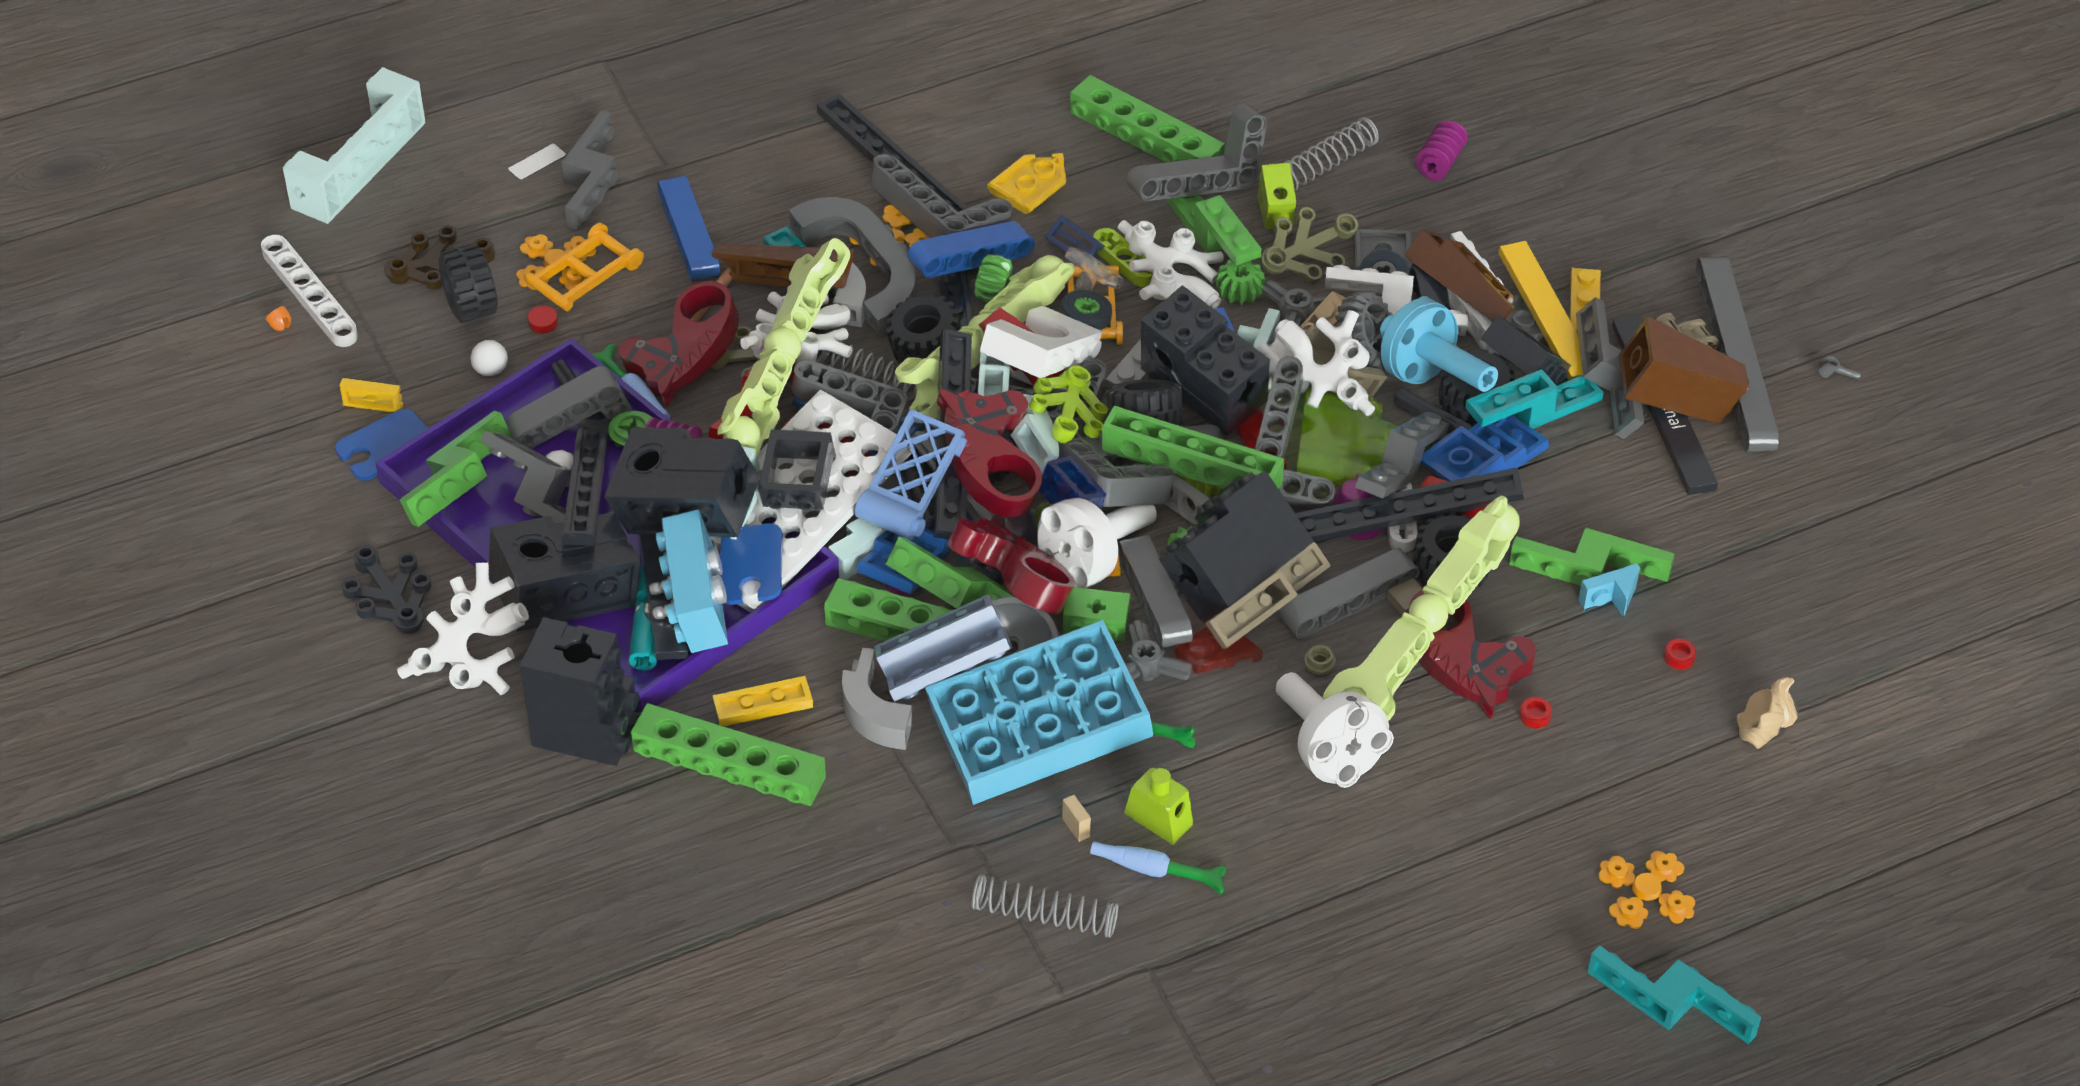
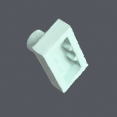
(1265, 334)

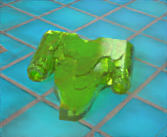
(1341, 440)

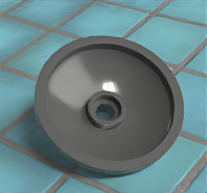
(1023, 624)

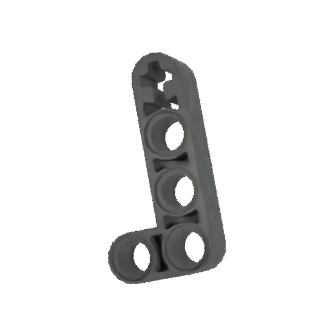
(871, 398)
(567, 406)

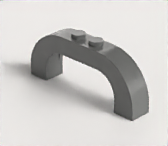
(852, 219)

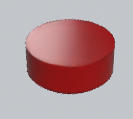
(542, 319)
(1679, 653)
(1535, 712)

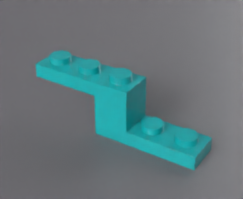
(1533, 400)
(1674, 994)

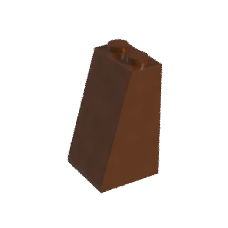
(1680, 373)

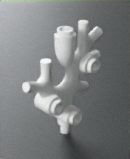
(1160, 262)
(826, 319)
(1331, 375)
(453, 636)

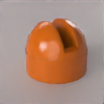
(279, 319)

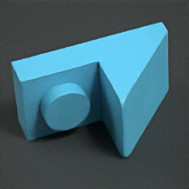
(1612, 586)

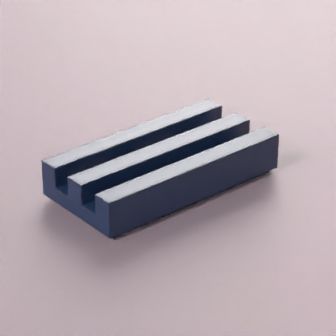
(1056, 228)

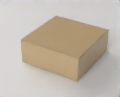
(1076, 818)

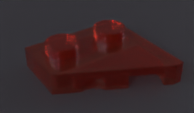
(1207, 654)

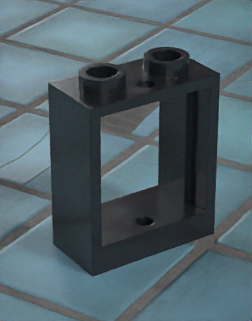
(1525, 350)
(797, 446)

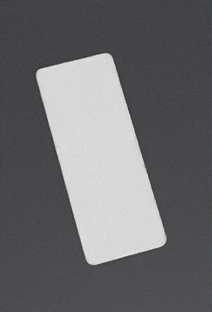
(537, 161)

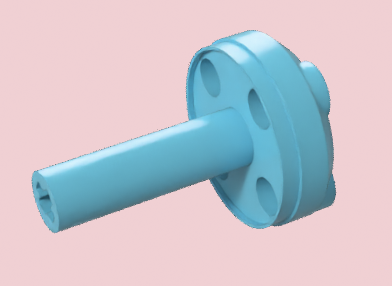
(1422, 343)

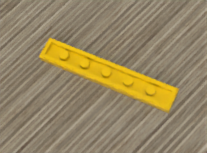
(1543, 304)

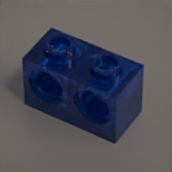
(1068, 480)

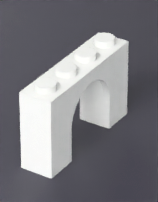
(1051, 348)

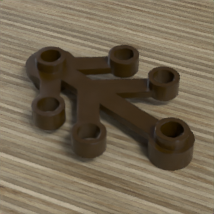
(406, 268)

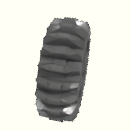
(1368, 324)

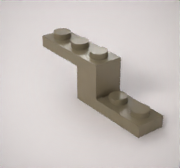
(1267, 596)

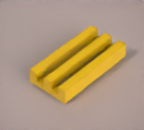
(371, 395)

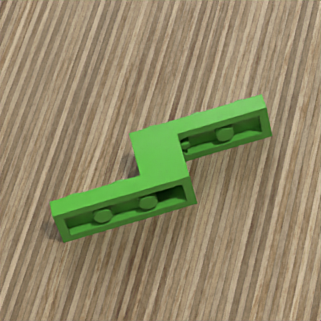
(1216, 227)
(454, 470)
(1591, 557)
(952, 584)

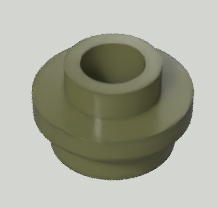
(1320, 660)

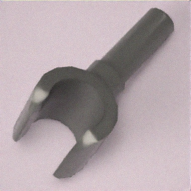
(1830, 365)

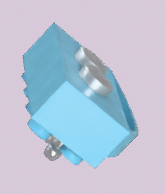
(692, 582)

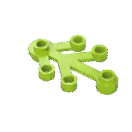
(1076, 381)

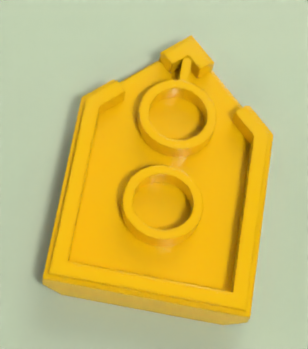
(1029, 181)

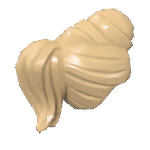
(1766, 713)

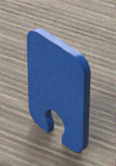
(379, 440)
(750, 557)

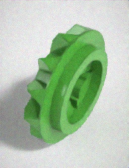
(622, 425)

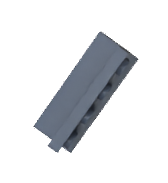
(942, 648)

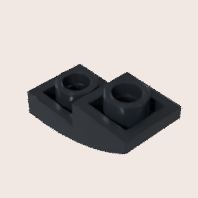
(1428, 286)

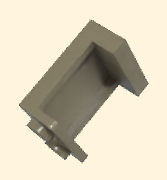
(1323, 352)

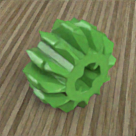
(992, 277)
(1240, 282)

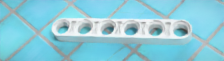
(312, 288)

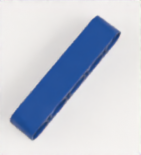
(688, 228)
(968, 248)

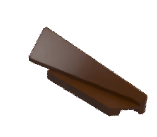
(770, 263)
(1461, 273)

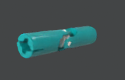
(642, 647)

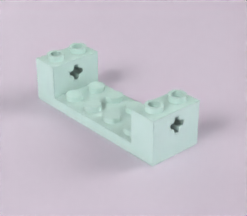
(325, 187)

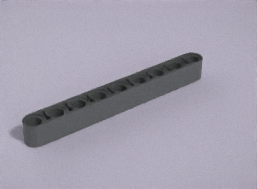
(1730, 326)

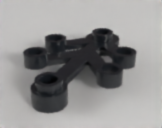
(406, 617)

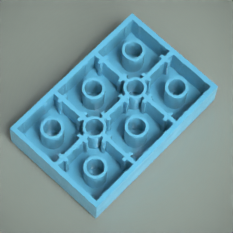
(1039, 712)

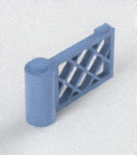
(897, 512)

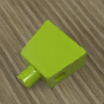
(1276, 204)
(1160, 805)

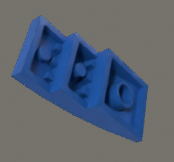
(1484, 449)
(875, 566)

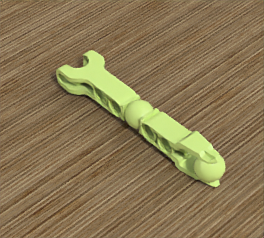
(810, 283)
(1026, 290)
(1477, 551)

